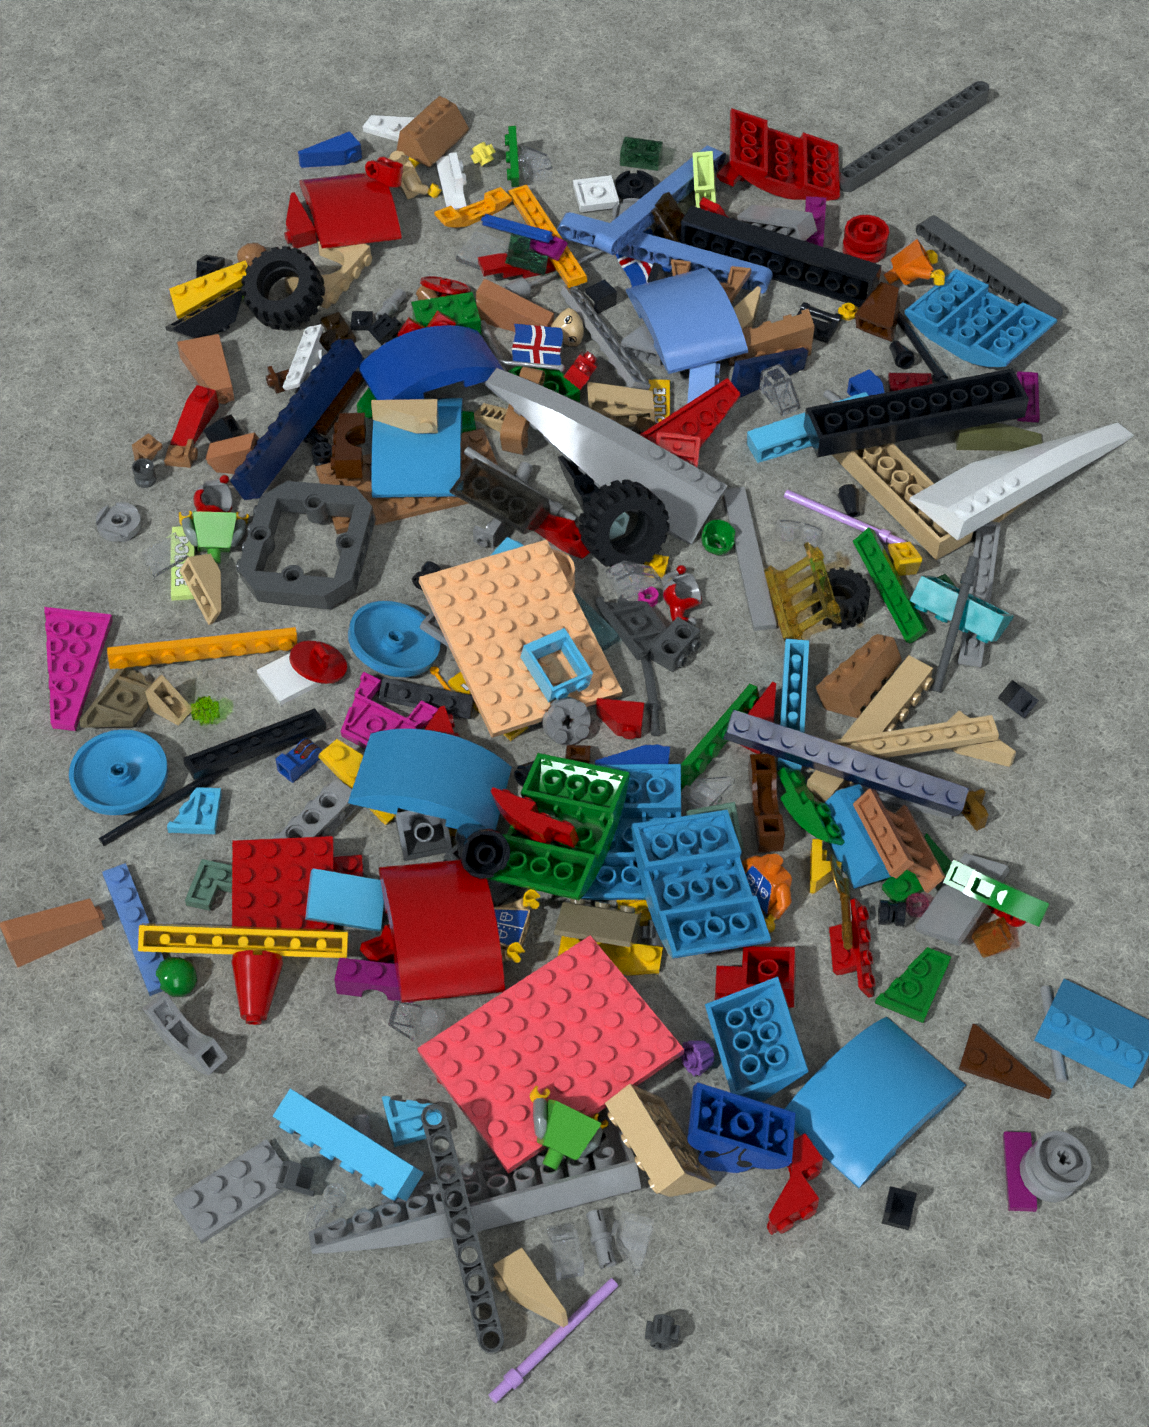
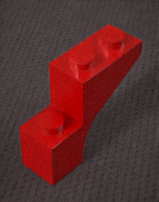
(797, 1197)

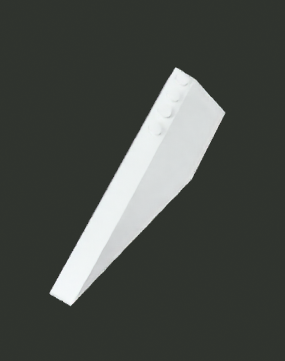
(1004, 481)

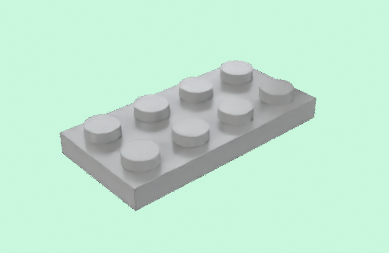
(231, 1191)

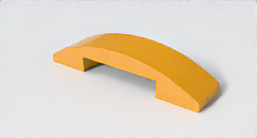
(493, 203)

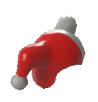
(214, 496)
(681, 593)

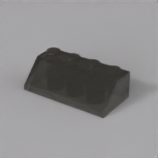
(501, 497)

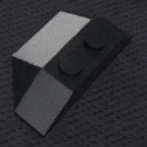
(209, 318)

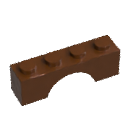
(346, 456)
(766, 814)

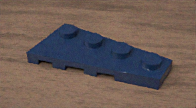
(748, 371)

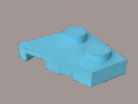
(199, 813)
(406, 1121)

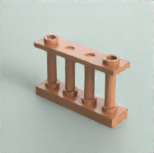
(898, 840)

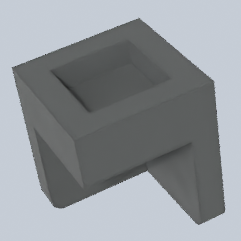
(295, 1178)

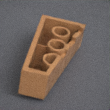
(778, 336)
(859, 676)

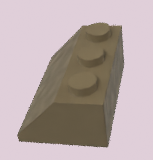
(600, 921)

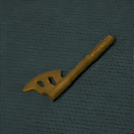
(843, 888)

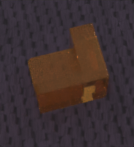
(993, 937)

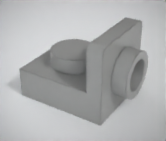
(490, 536)

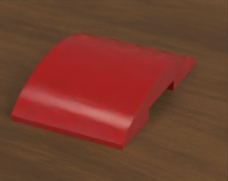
(783, 162)
(351, 210)
(442, 931)

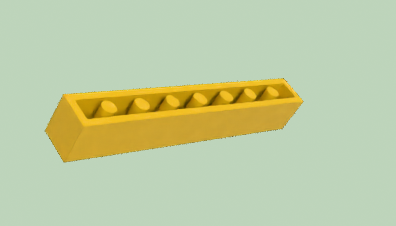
(232, 939)

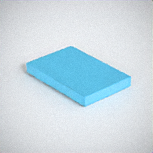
(345, 900)

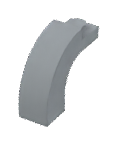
(190, 1044)

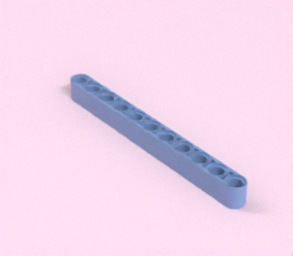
(639, 216)
(661, 251)

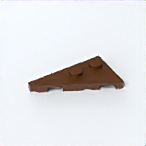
(991, 1061)

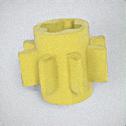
(482, 153)

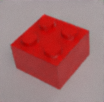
(767, 963)

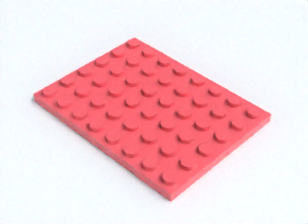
(559, 1028)

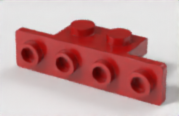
(859, 956)

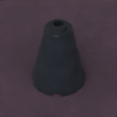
(481, 850)

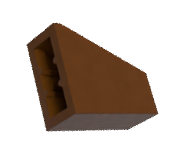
(880, 312)

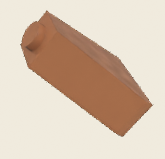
(230, 453)

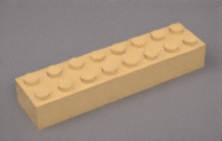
(892, 481)

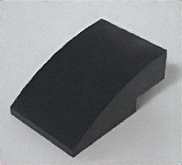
(580, 484)

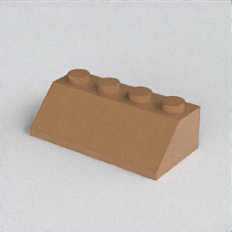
(432, 132)

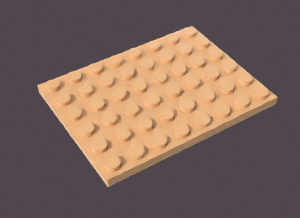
(495, 610)

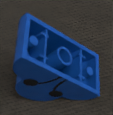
(738, 1131)

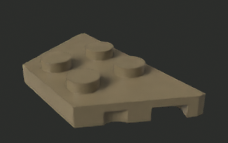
(120, 702)

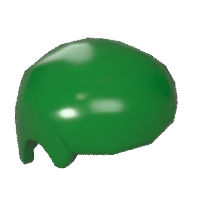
(718, 532)
(176, 976)

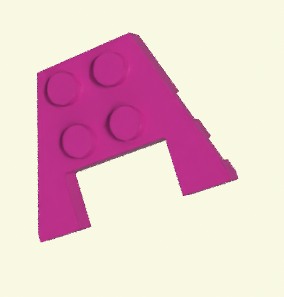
(370, 717)

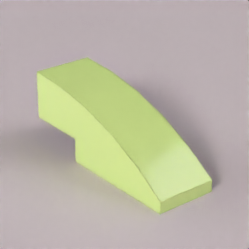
(704, 176)

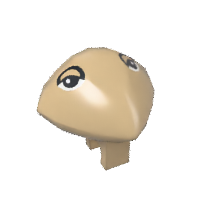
(571, 327)

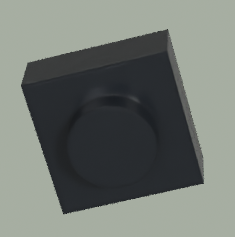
(361, 320)

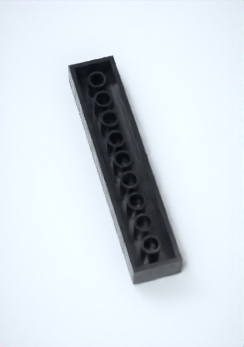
(788, 258)
(915, 412)

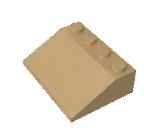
(658, 1142)

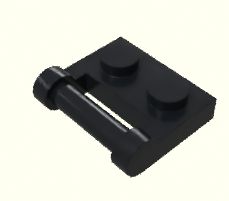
(822, 330)

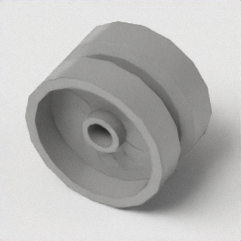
(1055, 1166)

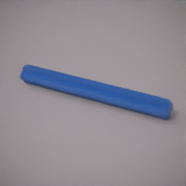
(517, 228)

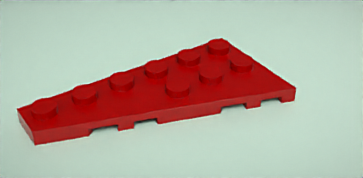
(700, 415)

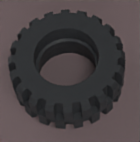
(267, 271)
(607, 506)

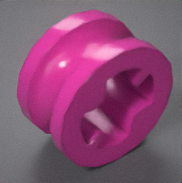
(650, 591)

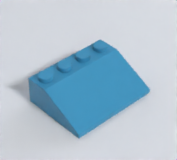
(1096, 1033)
(757, 1040)

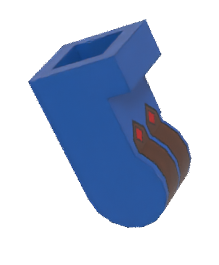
(298, 759)

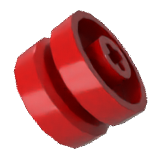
(866, 238)

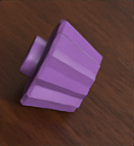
(697, 1057)

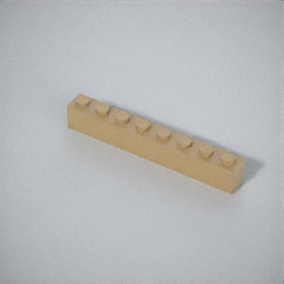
(880, 716)

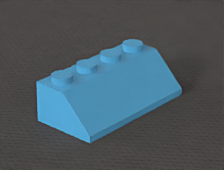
(858, 853)

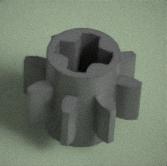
(649, 932)
(662, 1332)

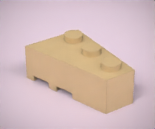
(621, 403)

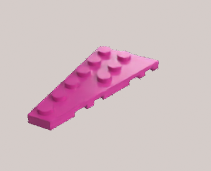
(73, 655)

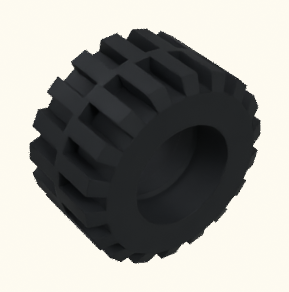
(851, 586)

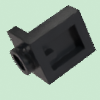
(209, 264)
(385, 328)

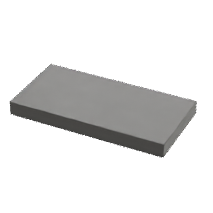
(955, 913)

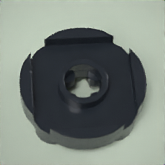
(626, 180)

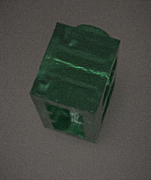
(641, 153)

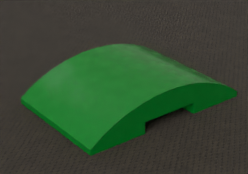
(588, 799)

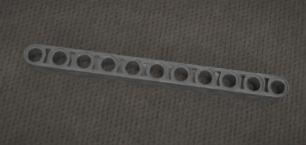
(913, 136)

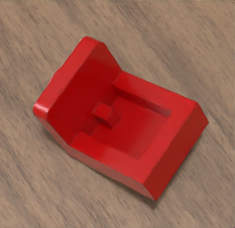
(379, 948)

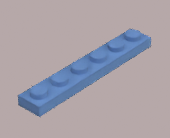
(131, 916)

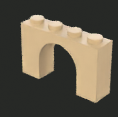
(353, 260)

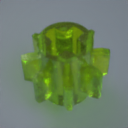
(205, 710)

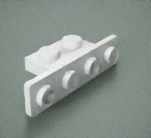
(452, 180)
(306, 357)

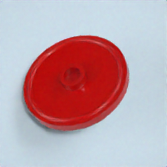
(444, 285)
(318, 662)

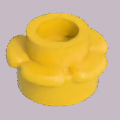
(847, 311)

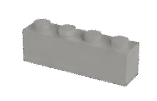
(783, 221)

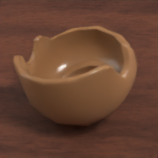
(249, 252)

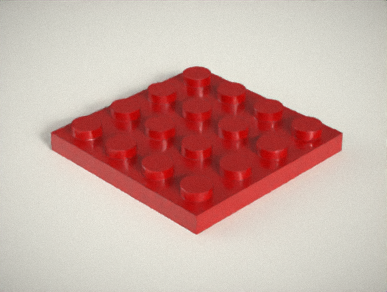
(274, 880)

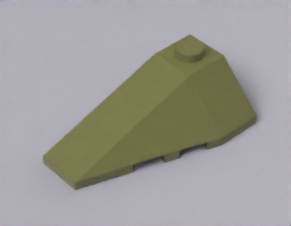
(995, 438)

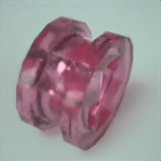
(915, 898)

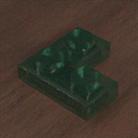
(520, 256)

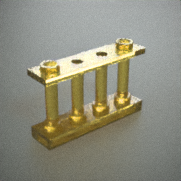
(783, 596)

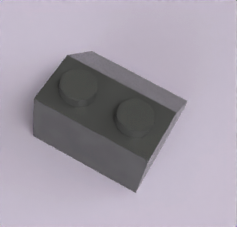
(421, 834)

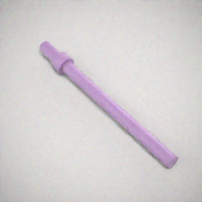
(883, 535)
(514, 1377)

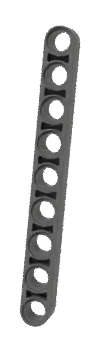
(985, 266)
(457, 1214)

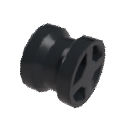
(321, 453)

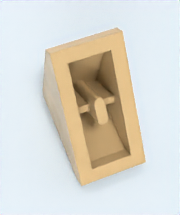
(166, 701)

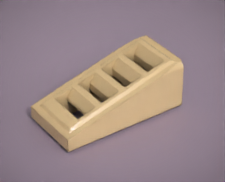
(491, 422)

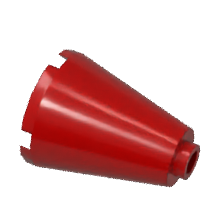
(255, 983)

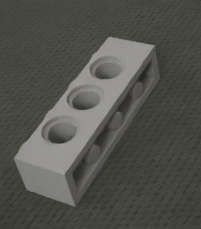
(316, 811)

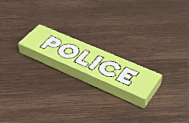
(179, 588)

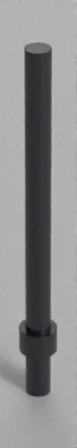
(938, 375)
(160, 806)

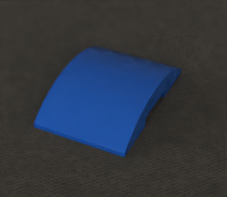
(428, 361)

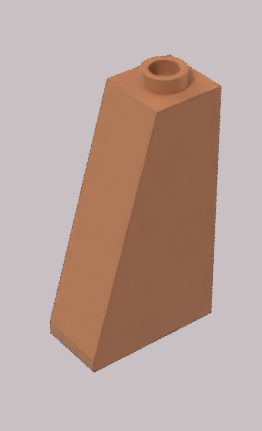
(504, 308)
(208, 365)
(50, 930)

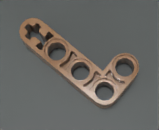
(515, 427)

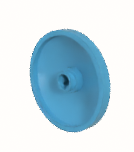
(390, 639)
(118, 772)

